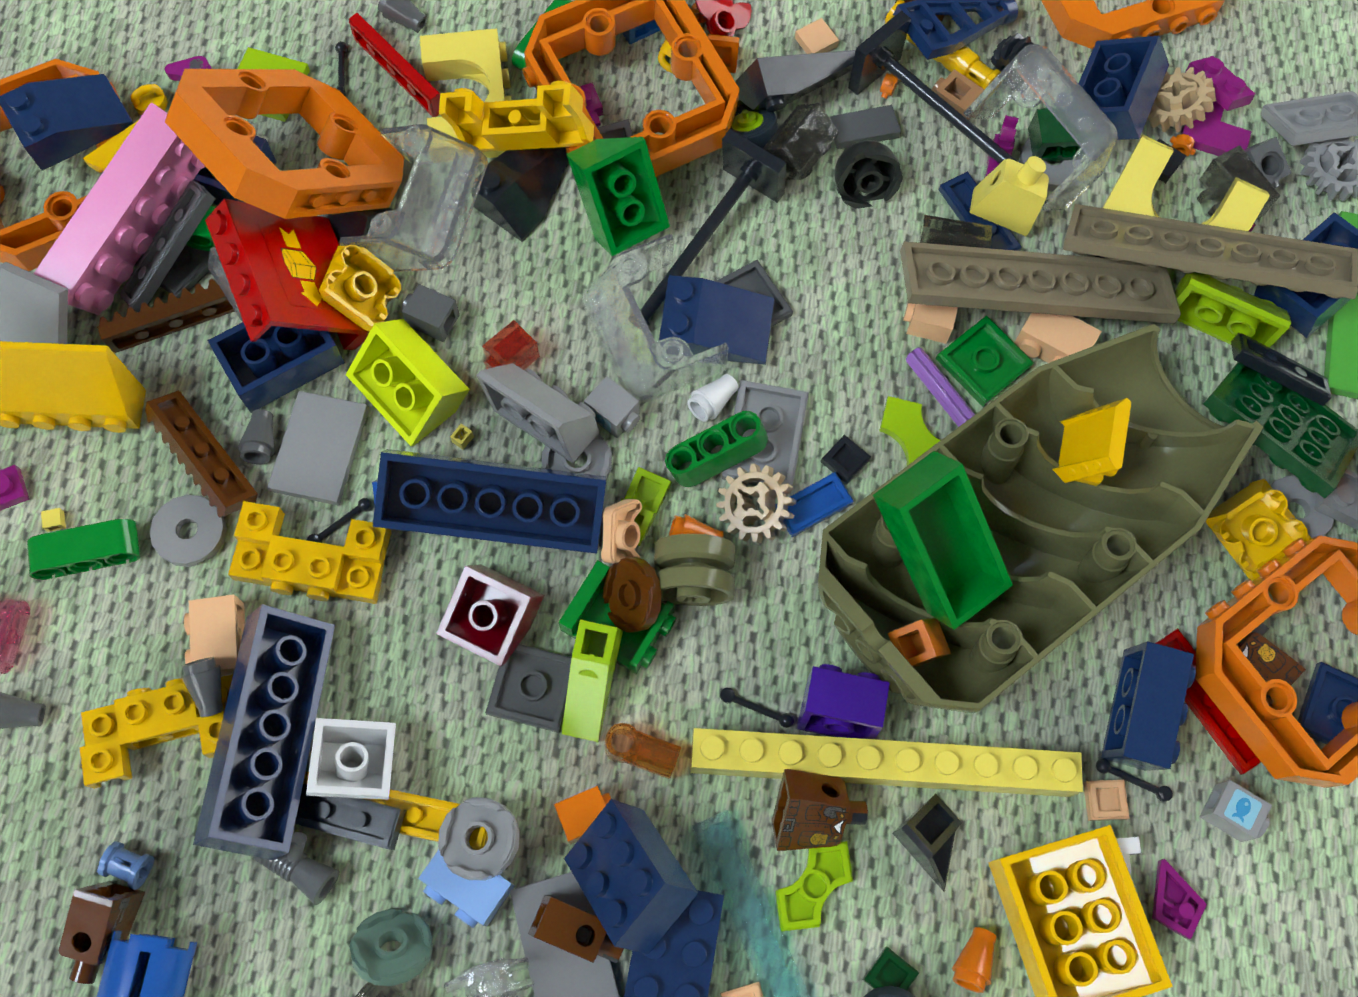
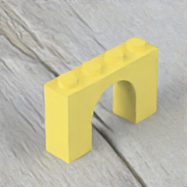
(468, 56)
(1137, 180)

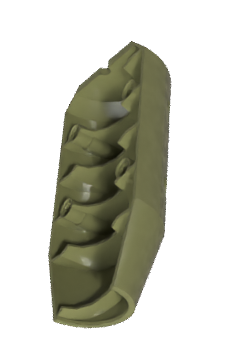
(1061, 542)

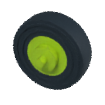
(755, 125)

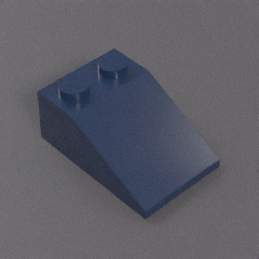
(64, 116)
(716, 314)

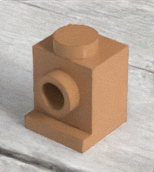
(957, 91)

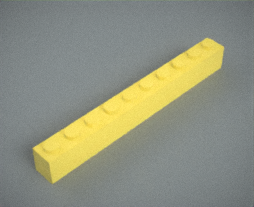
(888, 762)

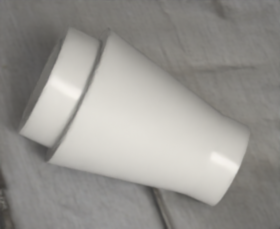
(711, 398)

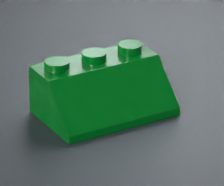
(619, 191)

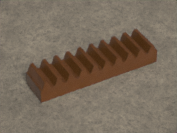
(164, 317)
(200, 453)

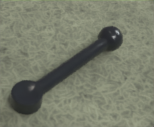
(341, 48)
(363, 505)
(728, 695)
(1163, 793)

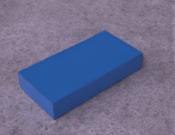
(817, 504)

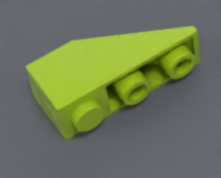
(590, 679)

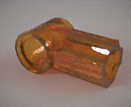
(646, 751)

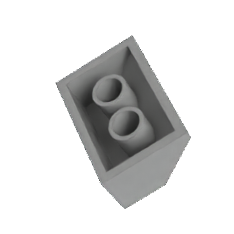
(539, 409)

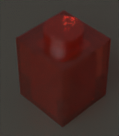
(511, 346)

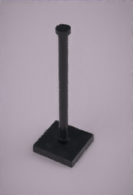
(883, 52)
(752, 168)

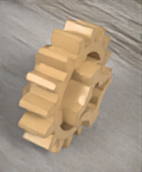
(1182, 100)
(766, 494)

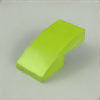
(651, 492)

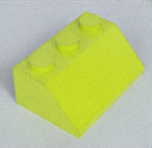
(406, 380)

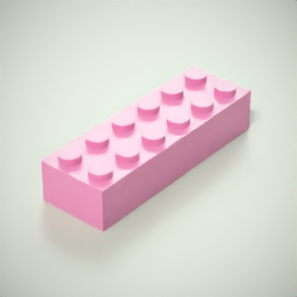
(121, 214)

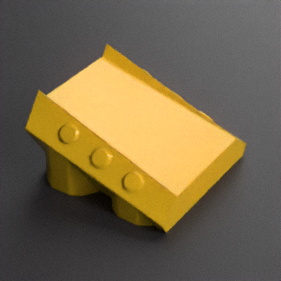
(359, 286)
(1094, 443)
(1256, 526)

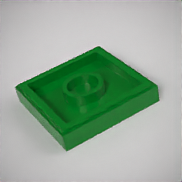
(984, 361)

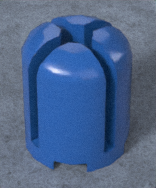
(145, 967)

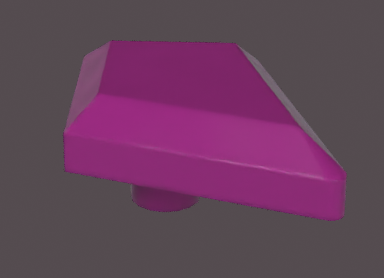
(1176, 902)

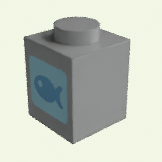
(614, 407)
(1236, 811)

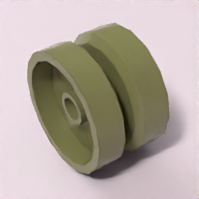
(695, 569)

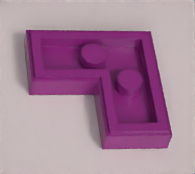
(1216, 136)

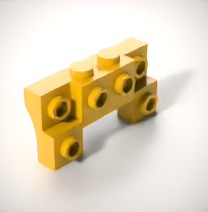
(537, 123)
(305, 565)
(142, 721)

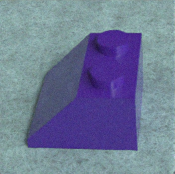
(843, 703)

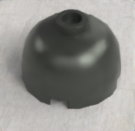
(868, 169)

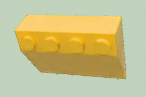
(67, 387)
(1079, 919)

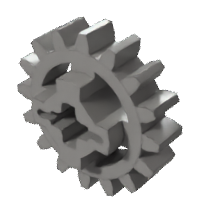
(1321, 166)

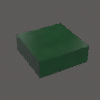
(890, 971)

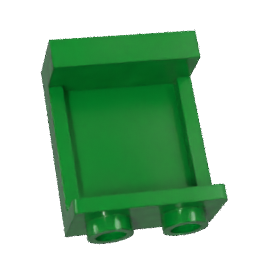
(588, 605)

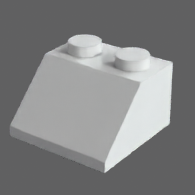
(351, 759)

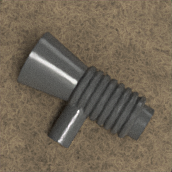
(307, 875)

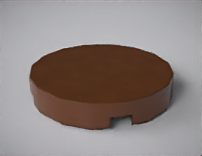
(632, 594)

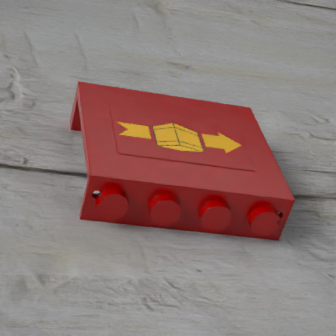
(278, 270)

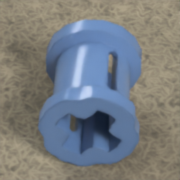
(114, 858)

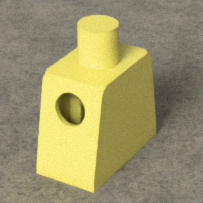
(1012, 194)

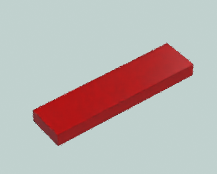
(395, 65)
(1210, 716)

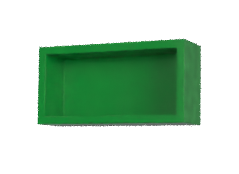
(943, 539)

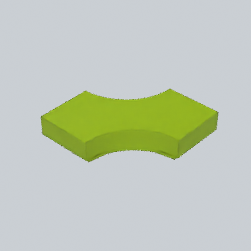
(905, 424)
(802, 902)

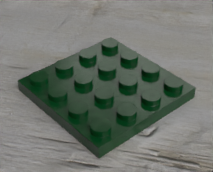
(1296, 431)

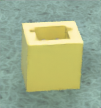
(462, 436)
(53, 519)

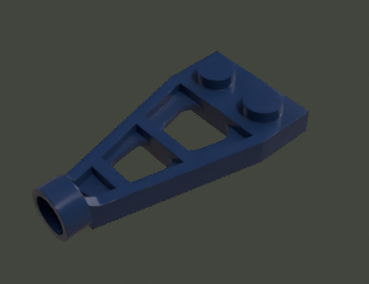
(933, 37)

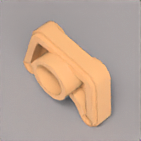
(620, 531)

